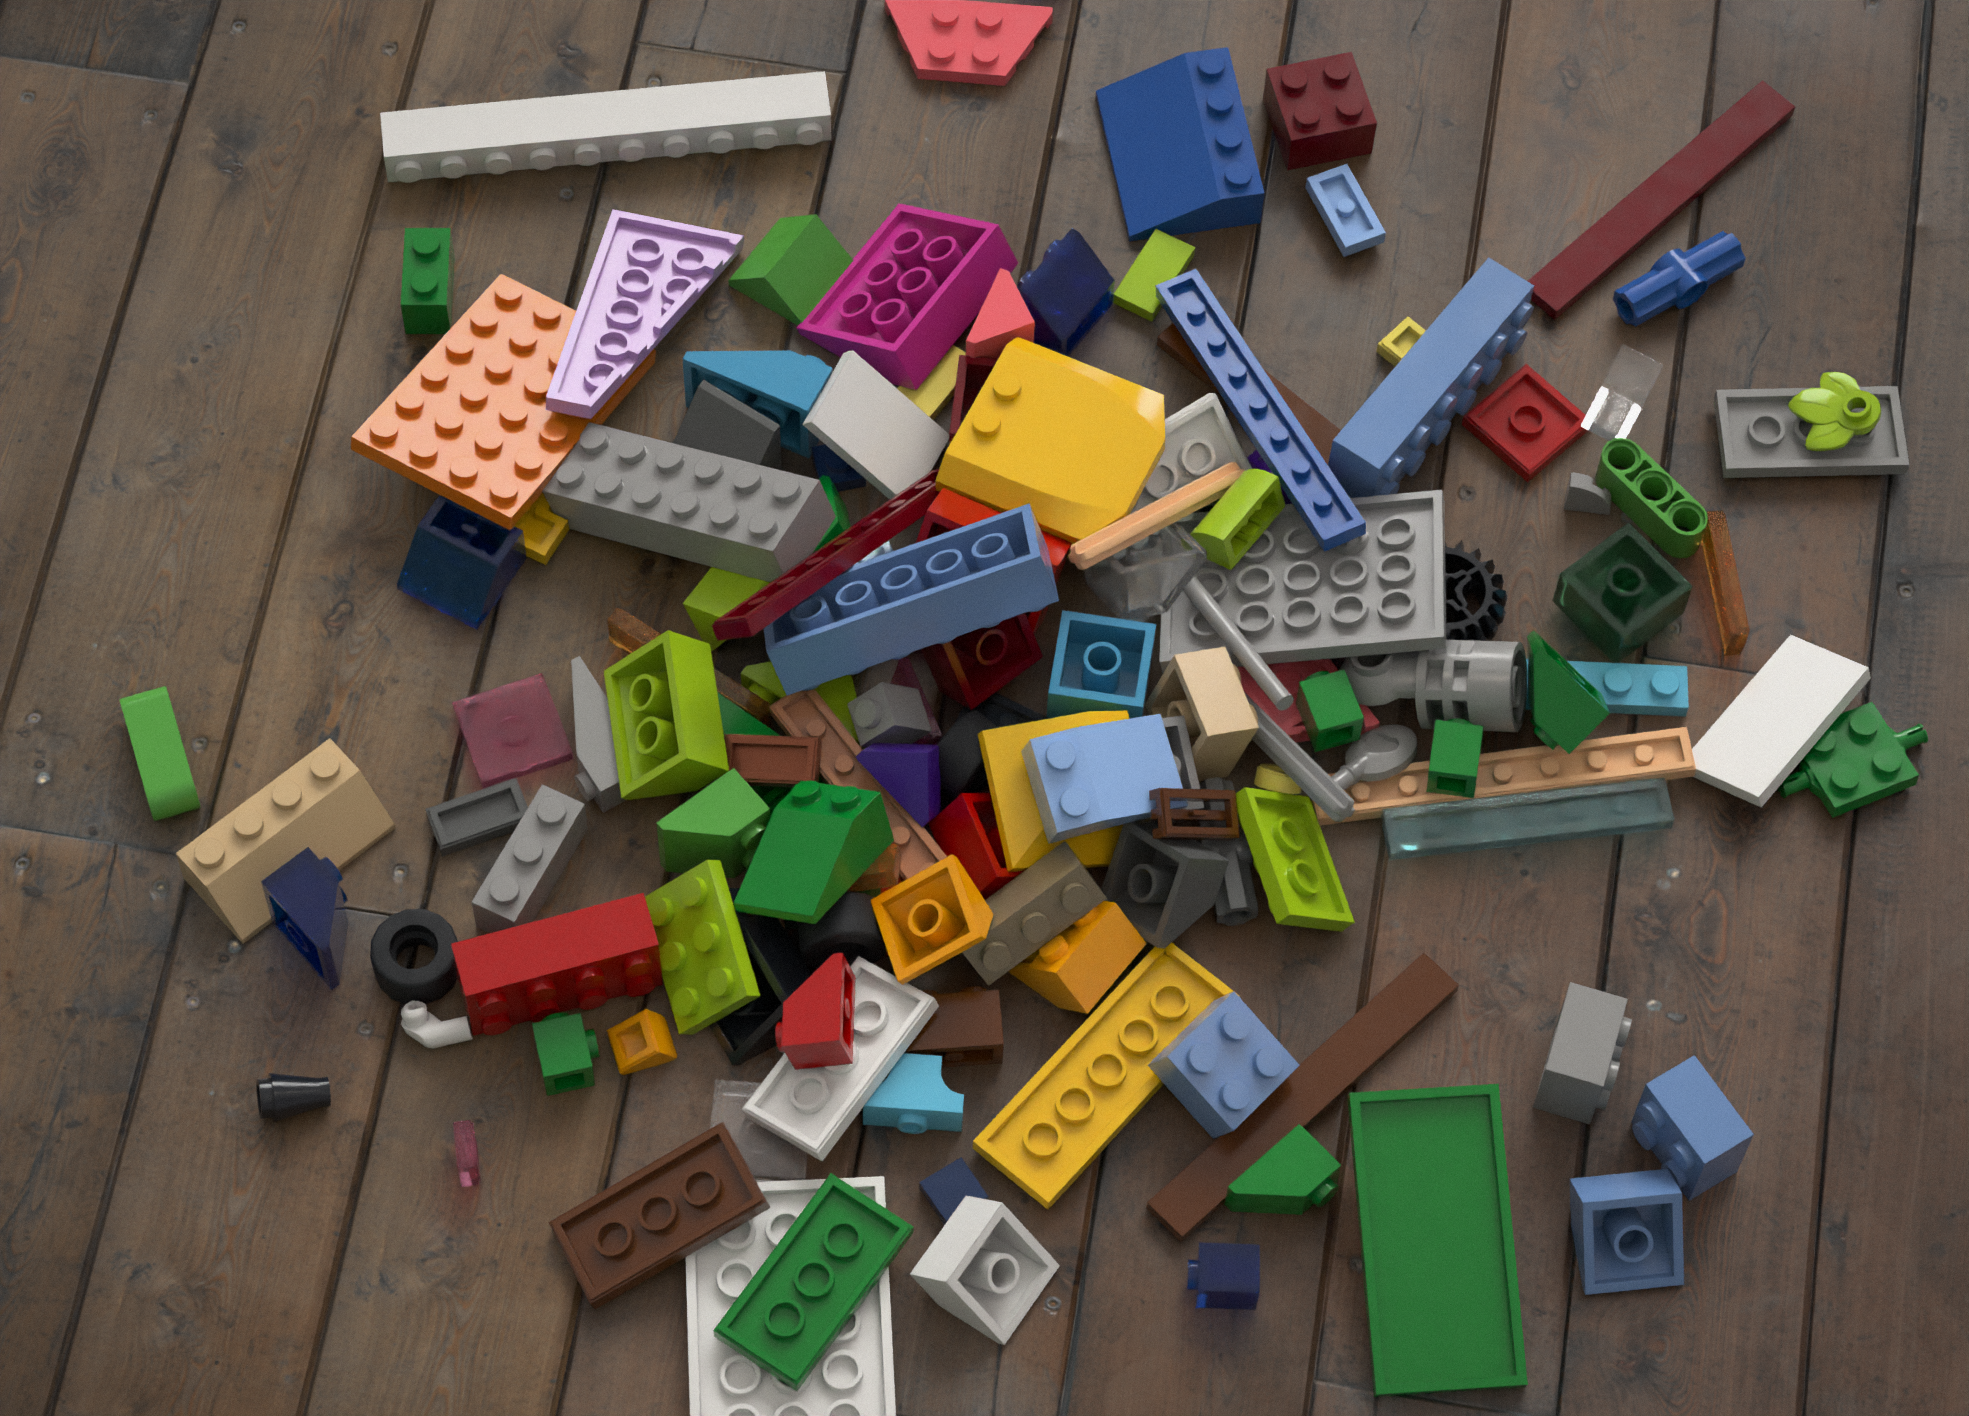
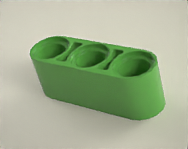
(1658, 517)
(160, 753)

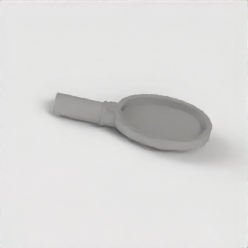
(1377, 755)

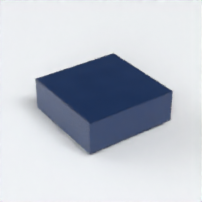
(949, 1187)

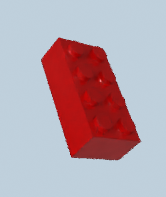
(558, 964)

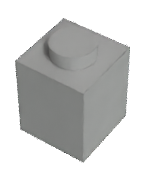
(889, 715)

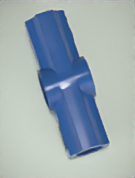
(1679, 278)

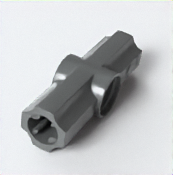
(1236, 896)

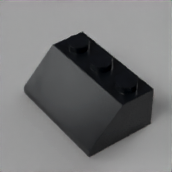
(777, 973)

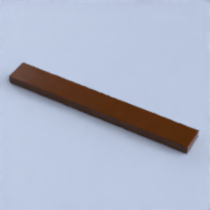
(1304, 1094)

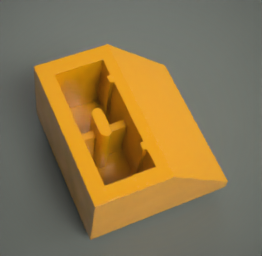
(1082, 959)

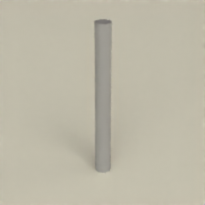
(1238, 645)

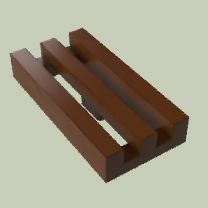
(1166, 815)

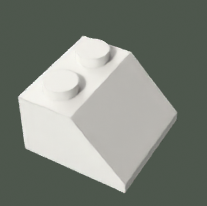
(985, 1268)

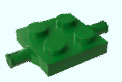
(1857, 761)

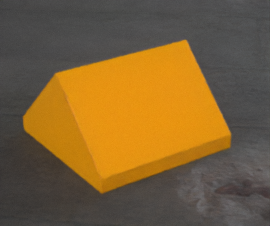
(931, 918)

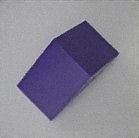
(909, 776)

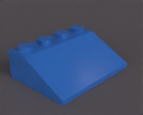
(1181, 147)

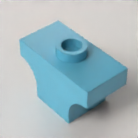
(915, 1098)

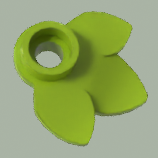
(1831, 412)

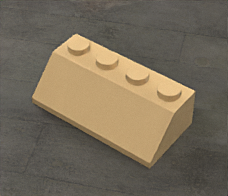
(314, 805)

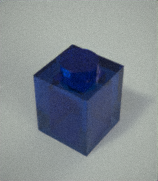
(1225, 1276)

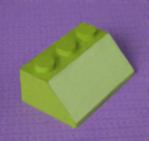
(666, 718)

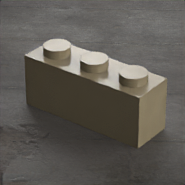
(1034, 911)

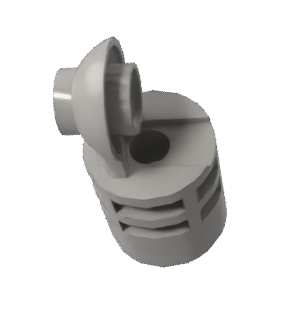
(1464, 681)

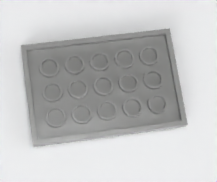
(1339, 603)

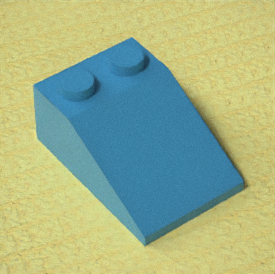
(770, 382)

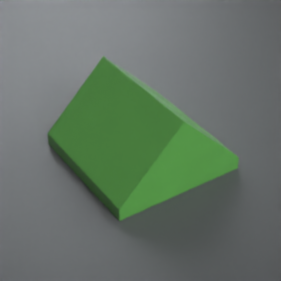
(792, 267)

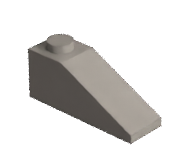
(594, 740)

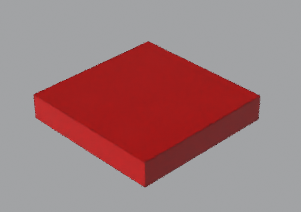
(1526, 422)

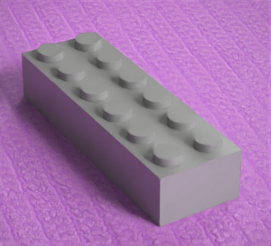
(689, 503)

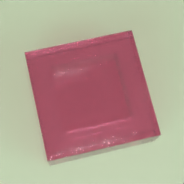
(466, 1153)

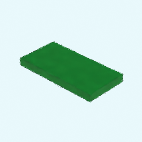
(813, 1282)

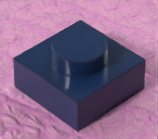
(841, 473)

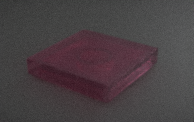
(512, 730)

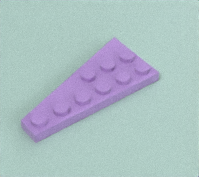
(634, 295)

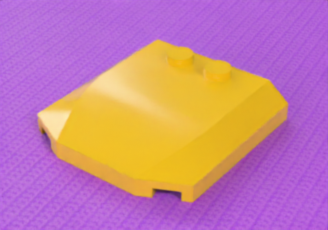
(1056, 439)

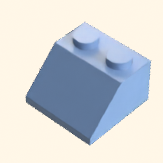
(1627, 1231)

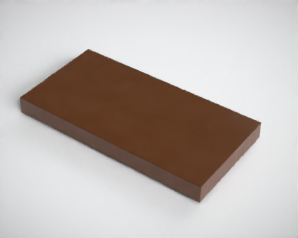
(659, 1215)

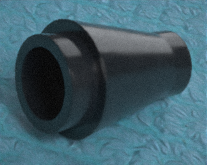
(291, 1095)

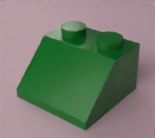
(1560, 698)

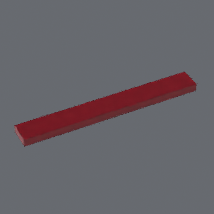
(1659, 199)
(828, 561)

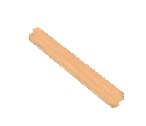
(1154, 517)

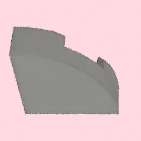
(1586, 497)

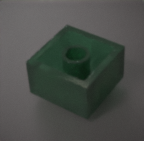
(1622, 593)

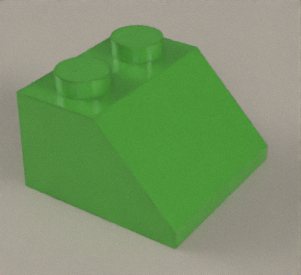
(715, 824)

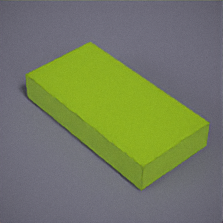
(1158, 261)

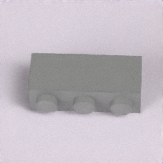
(530, 862)

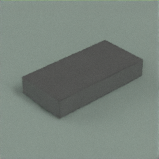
(477, 816)

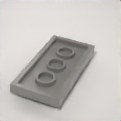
(1768, 440)

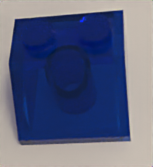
(310, 911)

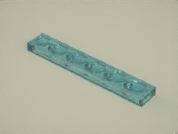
(1527, 818)

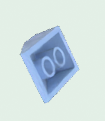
(1100, 775)

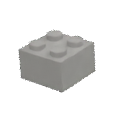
(1583, 1054)

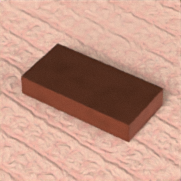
(774, 759)

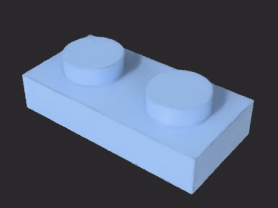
(1345, 210)

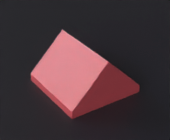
(1000, 319)

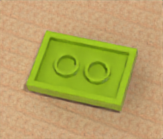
(1292, 860)
(701, 948)

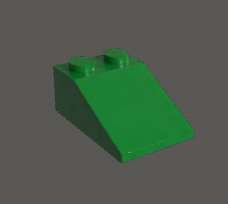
(814, 851)

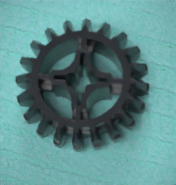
(1465, 576)

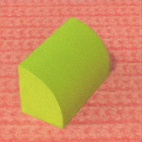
(1240, 517)

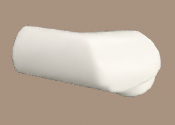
(430, 1030)

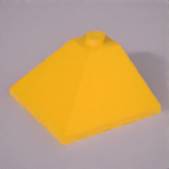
(1014, 800)

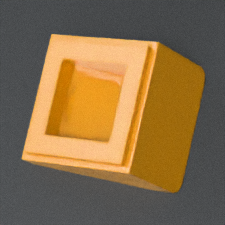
(641, 1042)

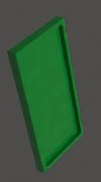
(1436, 1240)

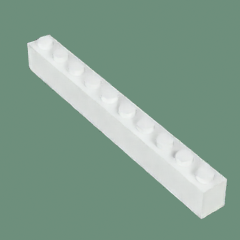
(606, 127)

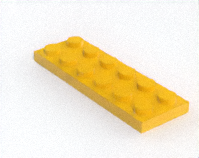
(1097, 1076)

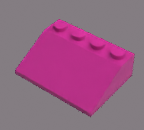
(910, 292)

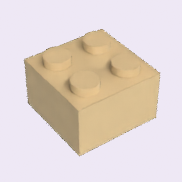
(1214, 705)

